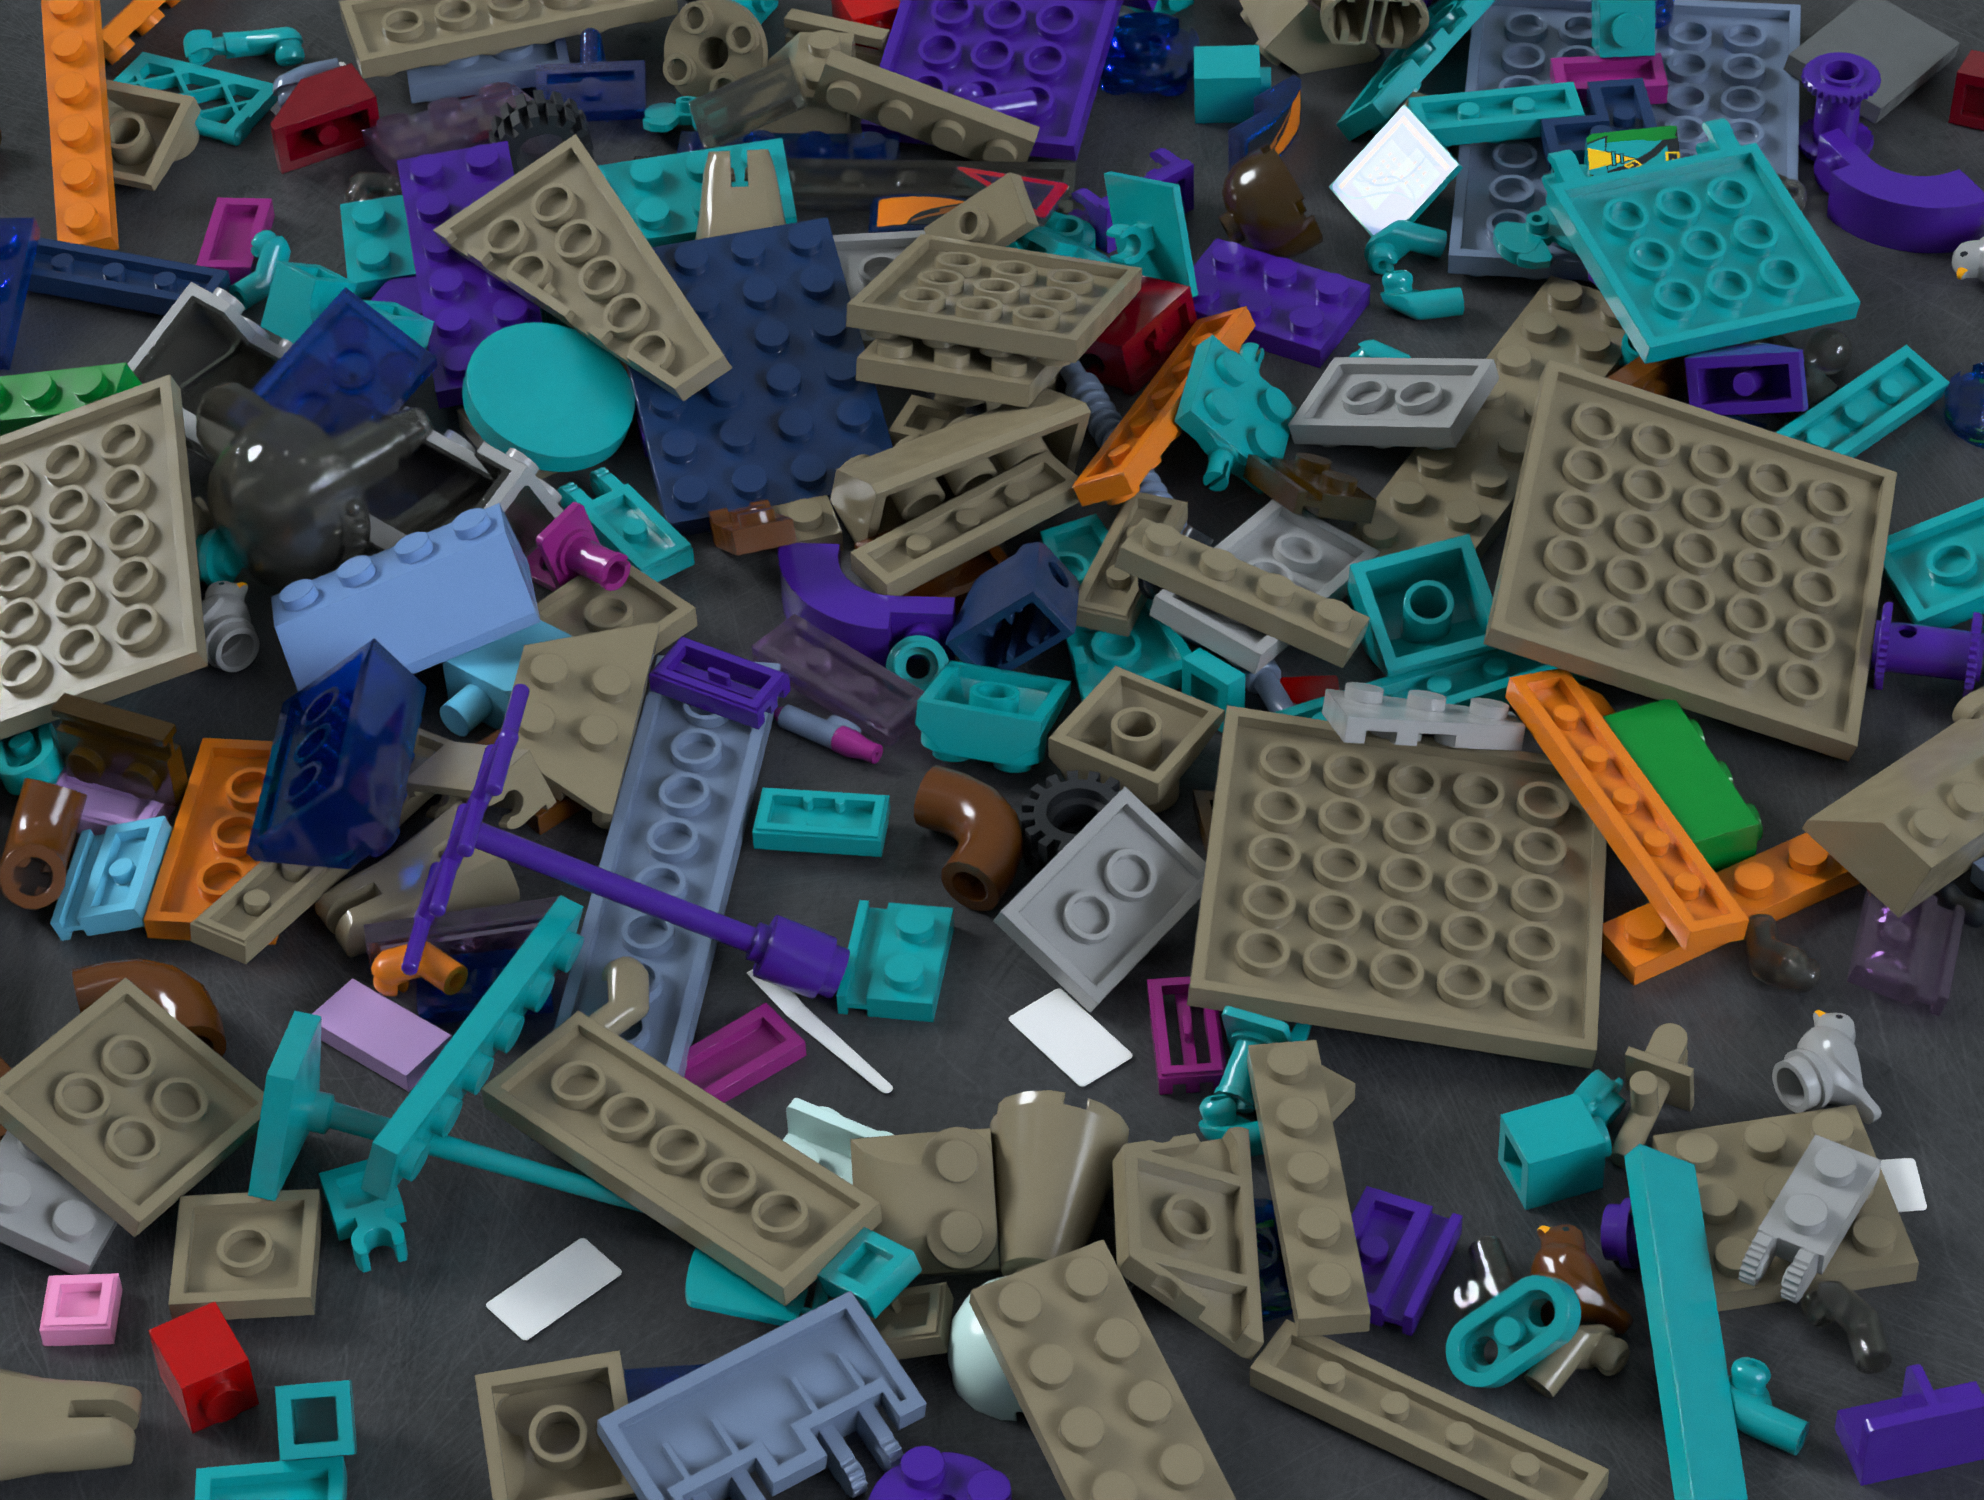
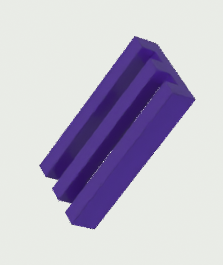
(714, 689)

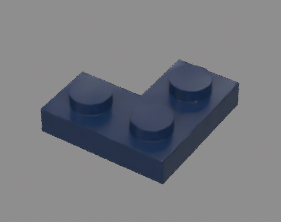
(1612, 107)

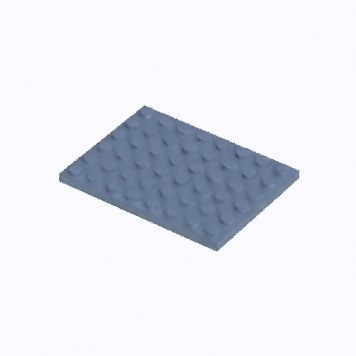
(1717, 65)

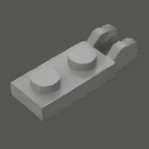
(1811, 1215)

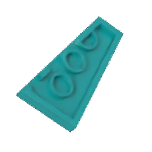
(1408, 67)
(1152, 646)

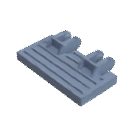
(769, 1411)

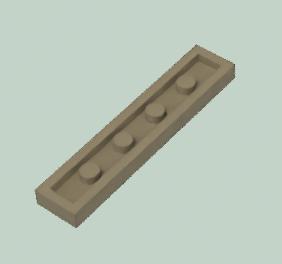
(1308, 1189)
(1420, 1422)

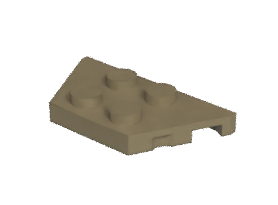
(586, 711)
(1192, 1232)

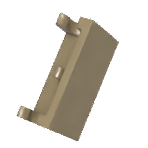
(454, 774)

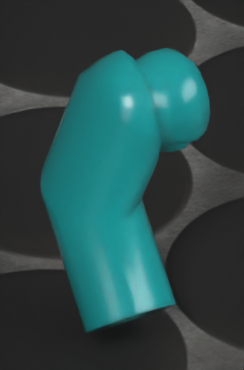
(1399, 239)

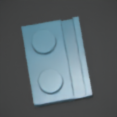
(112, 878)

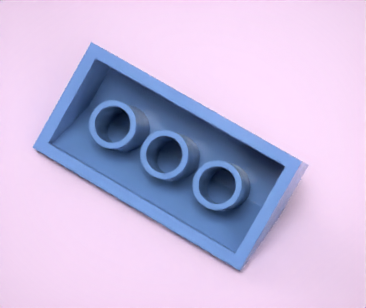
(418, 599)

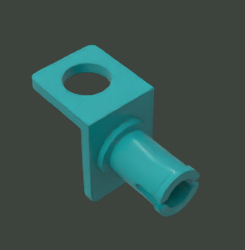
(1247, 1029)

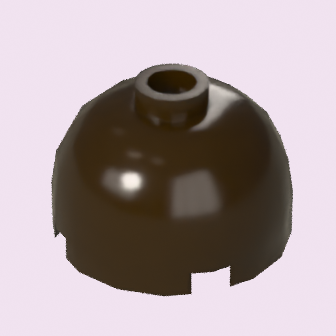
(1267, 206)

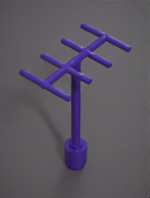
(782, 952)

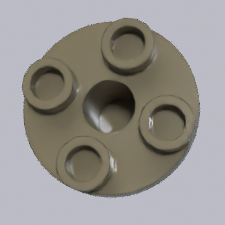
(712, 46)

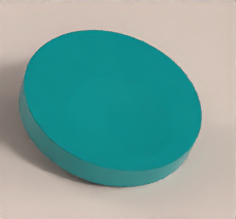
(548, 396)

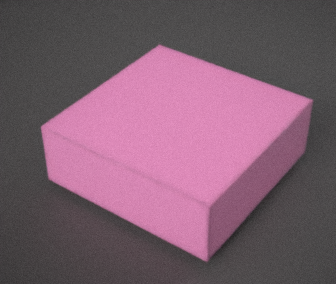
(81, 1309)

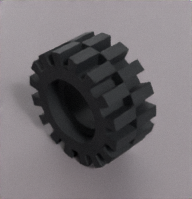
(538, 118)
(1059, 807)

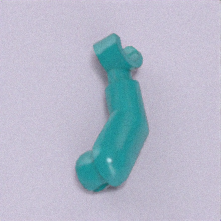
(282, 41)

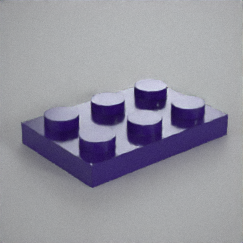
(1294, 306)

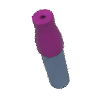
(834, 733)

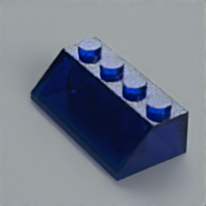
(340, 764)

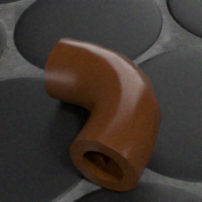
(983, 827)
(40, 844)
(166, 985)

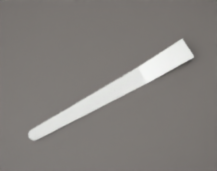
(801, 1015)

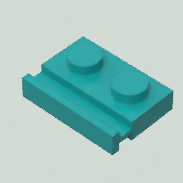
(896, 961)

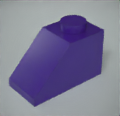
(1747, 379)

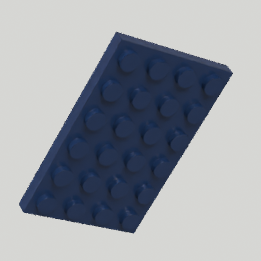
(792, 394)

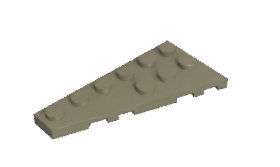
(581, 257)

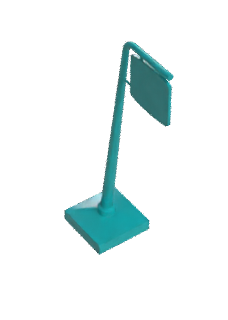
(297, 1106)

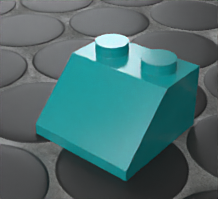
(1422, 605)

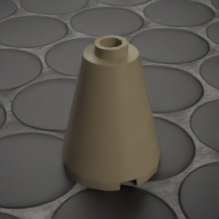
(1050, 1174)

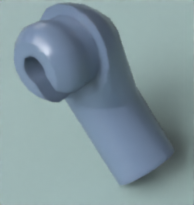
(286, 83)

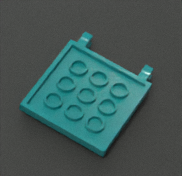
(1699, 248)

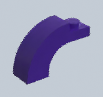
(1894, 207)
(859, 618)

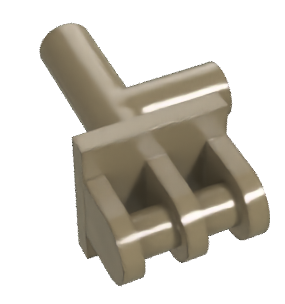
(1654, 1079)

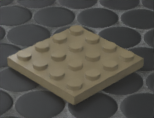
(994, 299)

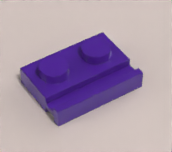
(1401, 1254)

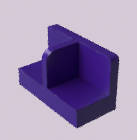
(1914, 1431)

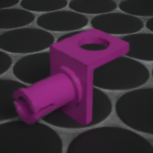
(572, 550)

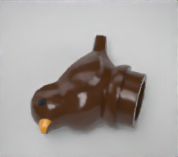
(1566, 1258)

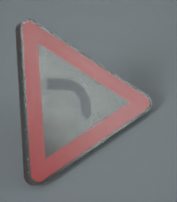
(1043, 194)

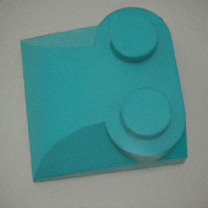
(990, 715)

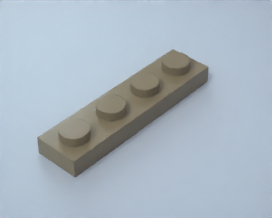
(922, 111)
(965, 526)
(1242, 592)

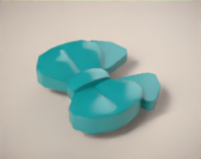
(665, 116)
(1528, 242)

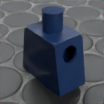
(1029, 599)

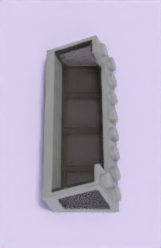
(210, 343)

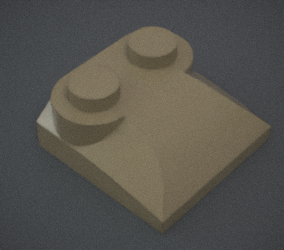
(149, 132)
(1136, 735)
(934, 1196)
(544, 1429)

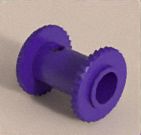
(1840, 86)
(1927, 650)

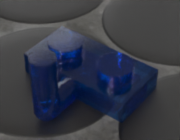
(598, 87)

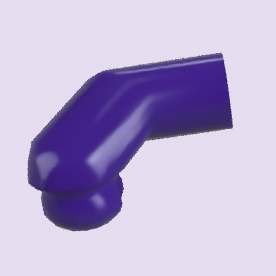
(1015, 104)

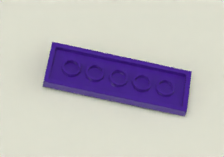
(452, 290)

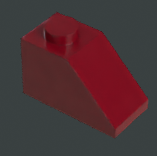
(323, 118)

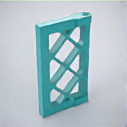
(217, 85)

